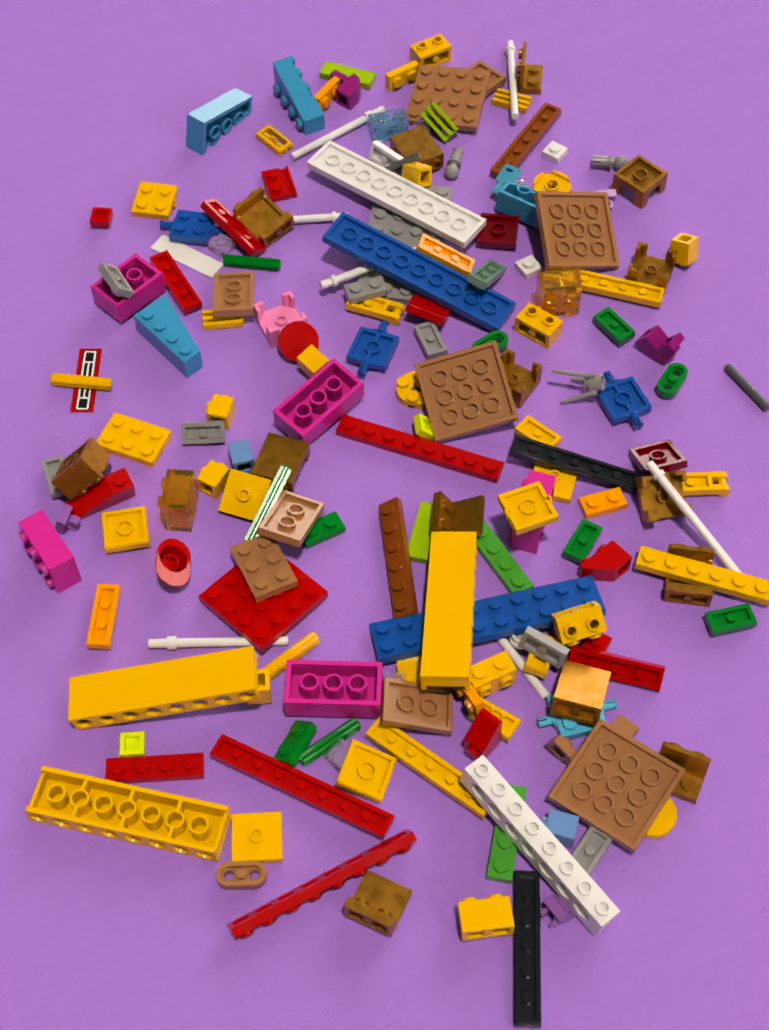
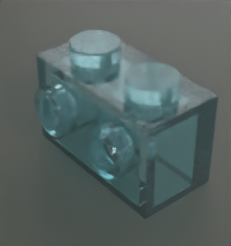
(387, 124)

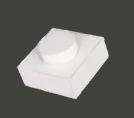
(554, 152)
(528, 267)

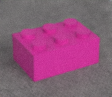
(144, 280)
(531, 540)
(49, 552)

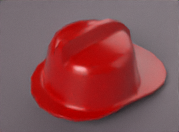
(173, 562)

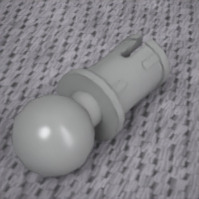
(608, 161)
(454, 163)

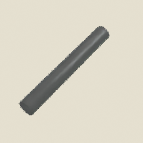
(399, 164)
(756, 396)

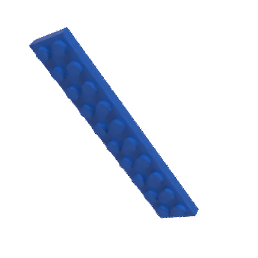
(418, 272)
(493, 617)

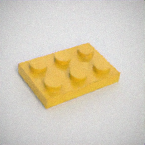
(134, 439)

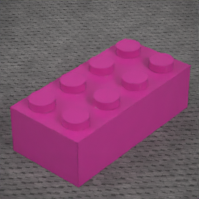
(319, 402)
(333, 688)

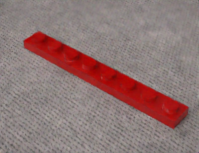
(420, 448)
(302, 786)
(313, 888)

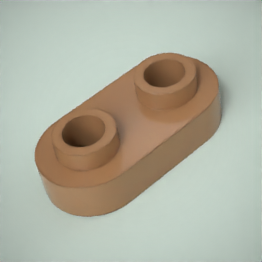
(242, 872)

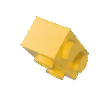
(431, 51)
(538, 325)
(579, 623)
(493, 674)
(485, 917)

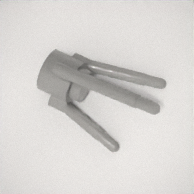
(592, 381)

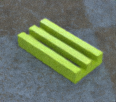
(429, 110)

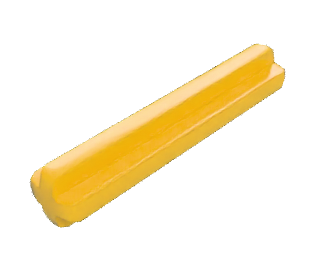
(81, 381)
(292, 653)

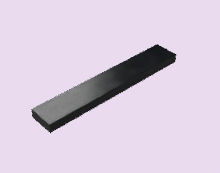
(573, 464)
(527, 950)

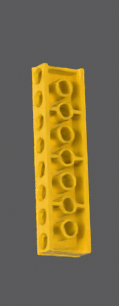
(449, 610)
(163, 685)
(130, 813)

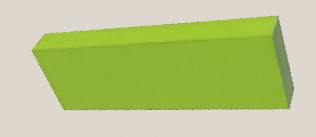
(366, 78)
(421, 535)

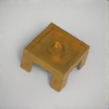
(640, 178)
(651, 269)
(520, 380)
(655, 501)

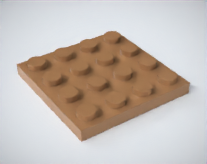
(455, 90)
(576, 230)
(466, 392)
(616, 785)

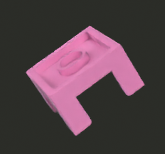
(275, 319)

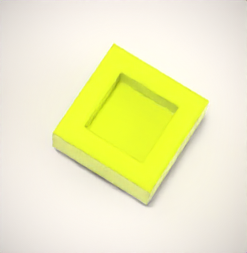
(423, 427)
(132, 744)

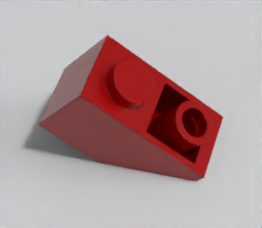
(606, 564)

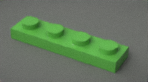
(501, 561)
(503, 851)

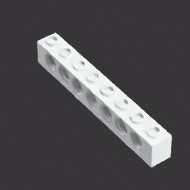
(539, 845)

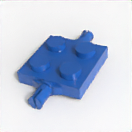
(191, 227)
(372, 348)
(623, 400)

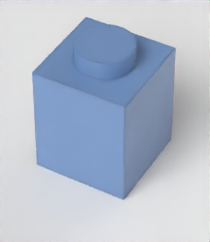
(241, 455)
(562, 826)

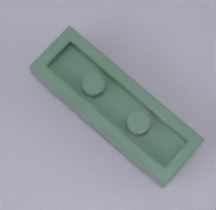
(486, 274)

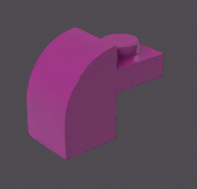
(349, 91)
(657, 345)

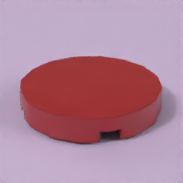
(296, 338)

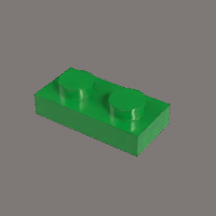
(614, 326)
(324, 529)
(582, 541)
(730, 619)
(295, 742)

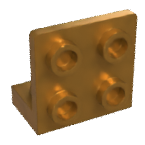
(531, 74)
(457, 516)
(696, 769)
(378, 903)

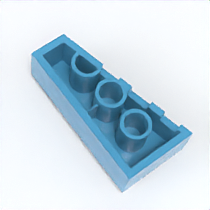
(297, 96)
(216, 118)
(518, 201)
(169, 336)

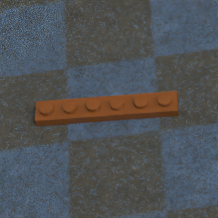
(528, 138)
(398, 558)

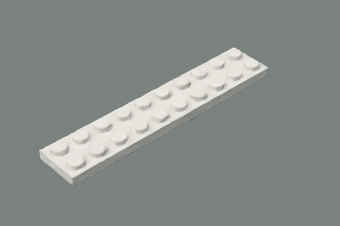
(397, 194)

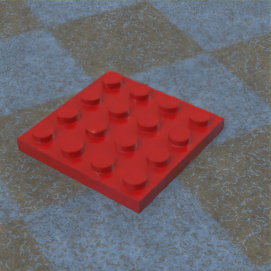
(268, 619)

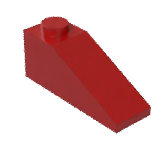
(106, 493)

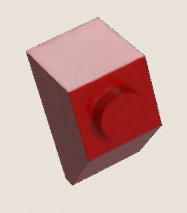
(483, 735)

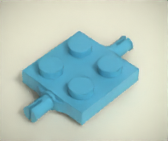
(570, 728)

